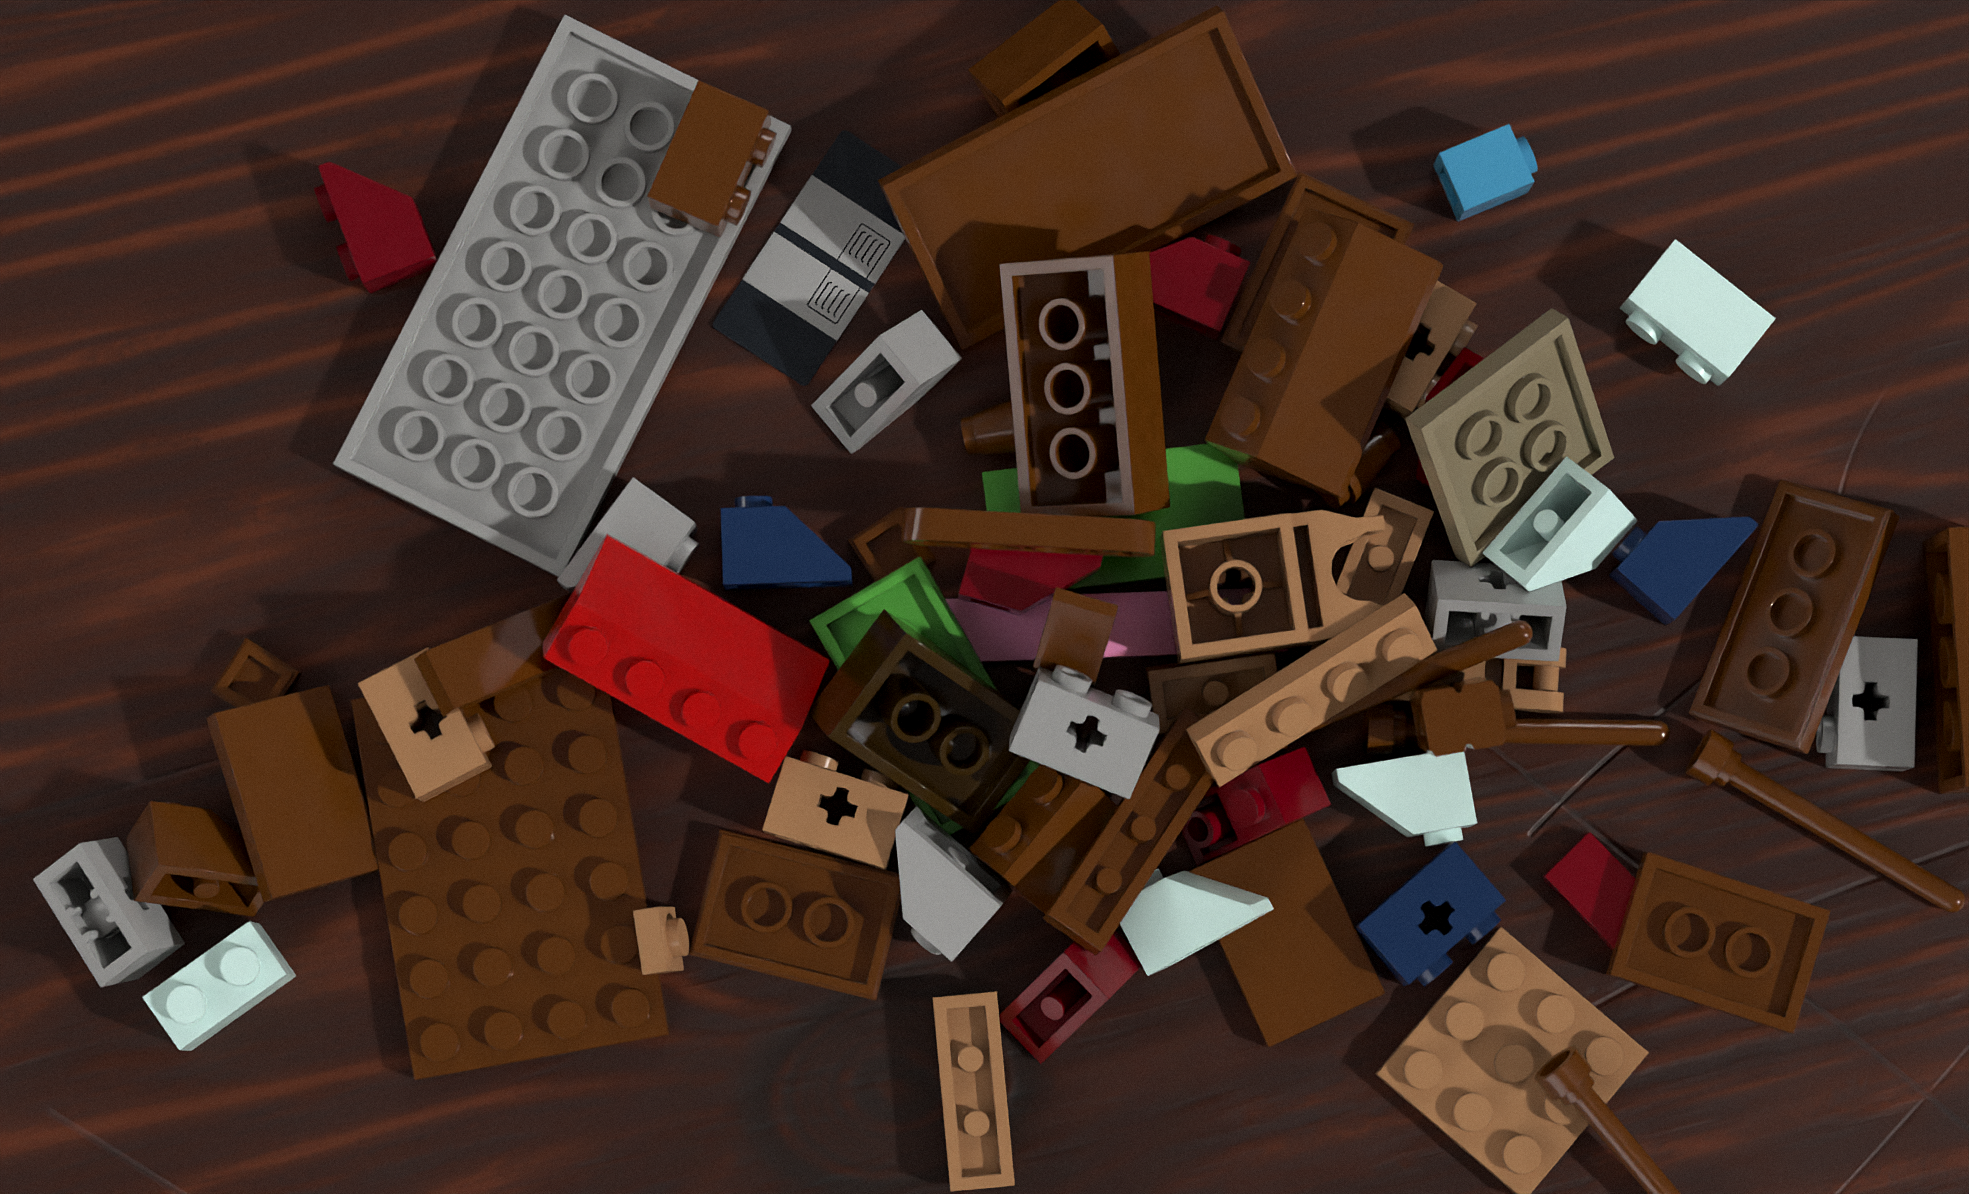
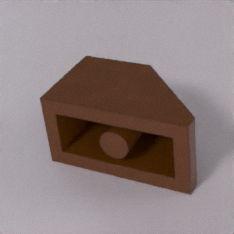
(1075, 633)
(191, 861)

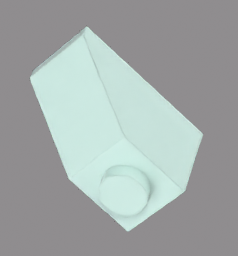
(1561, 529)
(1414, 794)
(1184, 915)

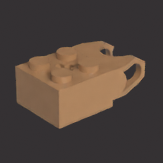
(1289, 579)

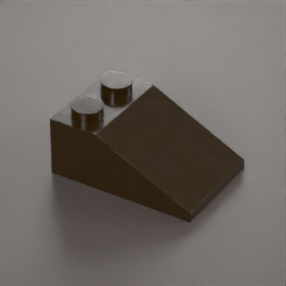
(923, 722)

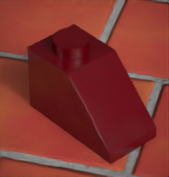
(1197, 282)
(1068, 995)

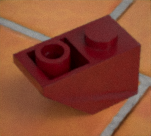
(380, 228)
(1021, 579)
(1254, 805)

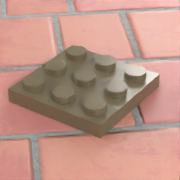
(1506, 430)

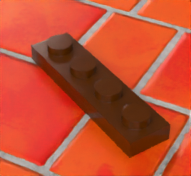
(1133, 840)

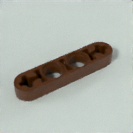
(1028, 532)

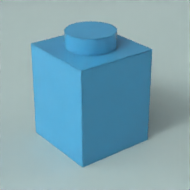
(1486, 171)

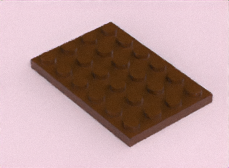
(515, 886)

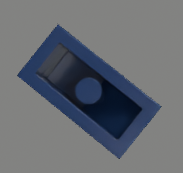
(775, 550)
(1676, 560)

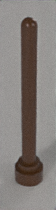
(1438, 667)
(1391, 728)
(1720, 763)
(1568, 1079)

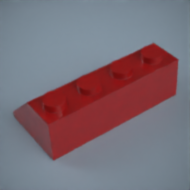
(686, 658)

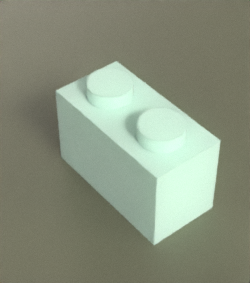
(1695, 315)
(219, 986)

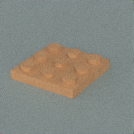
(1478, 1058)

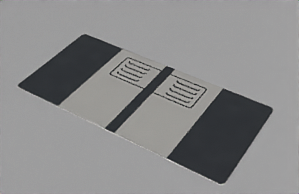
(817, 263)

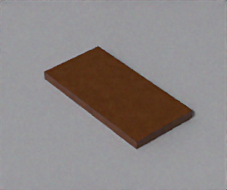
(1091, 169)

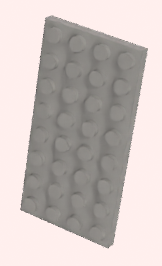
(548, 310)

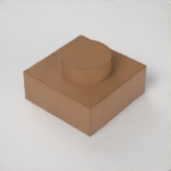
(661, 940)

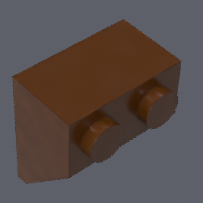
(1043, 56)

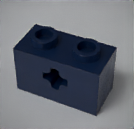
(1445, 880)

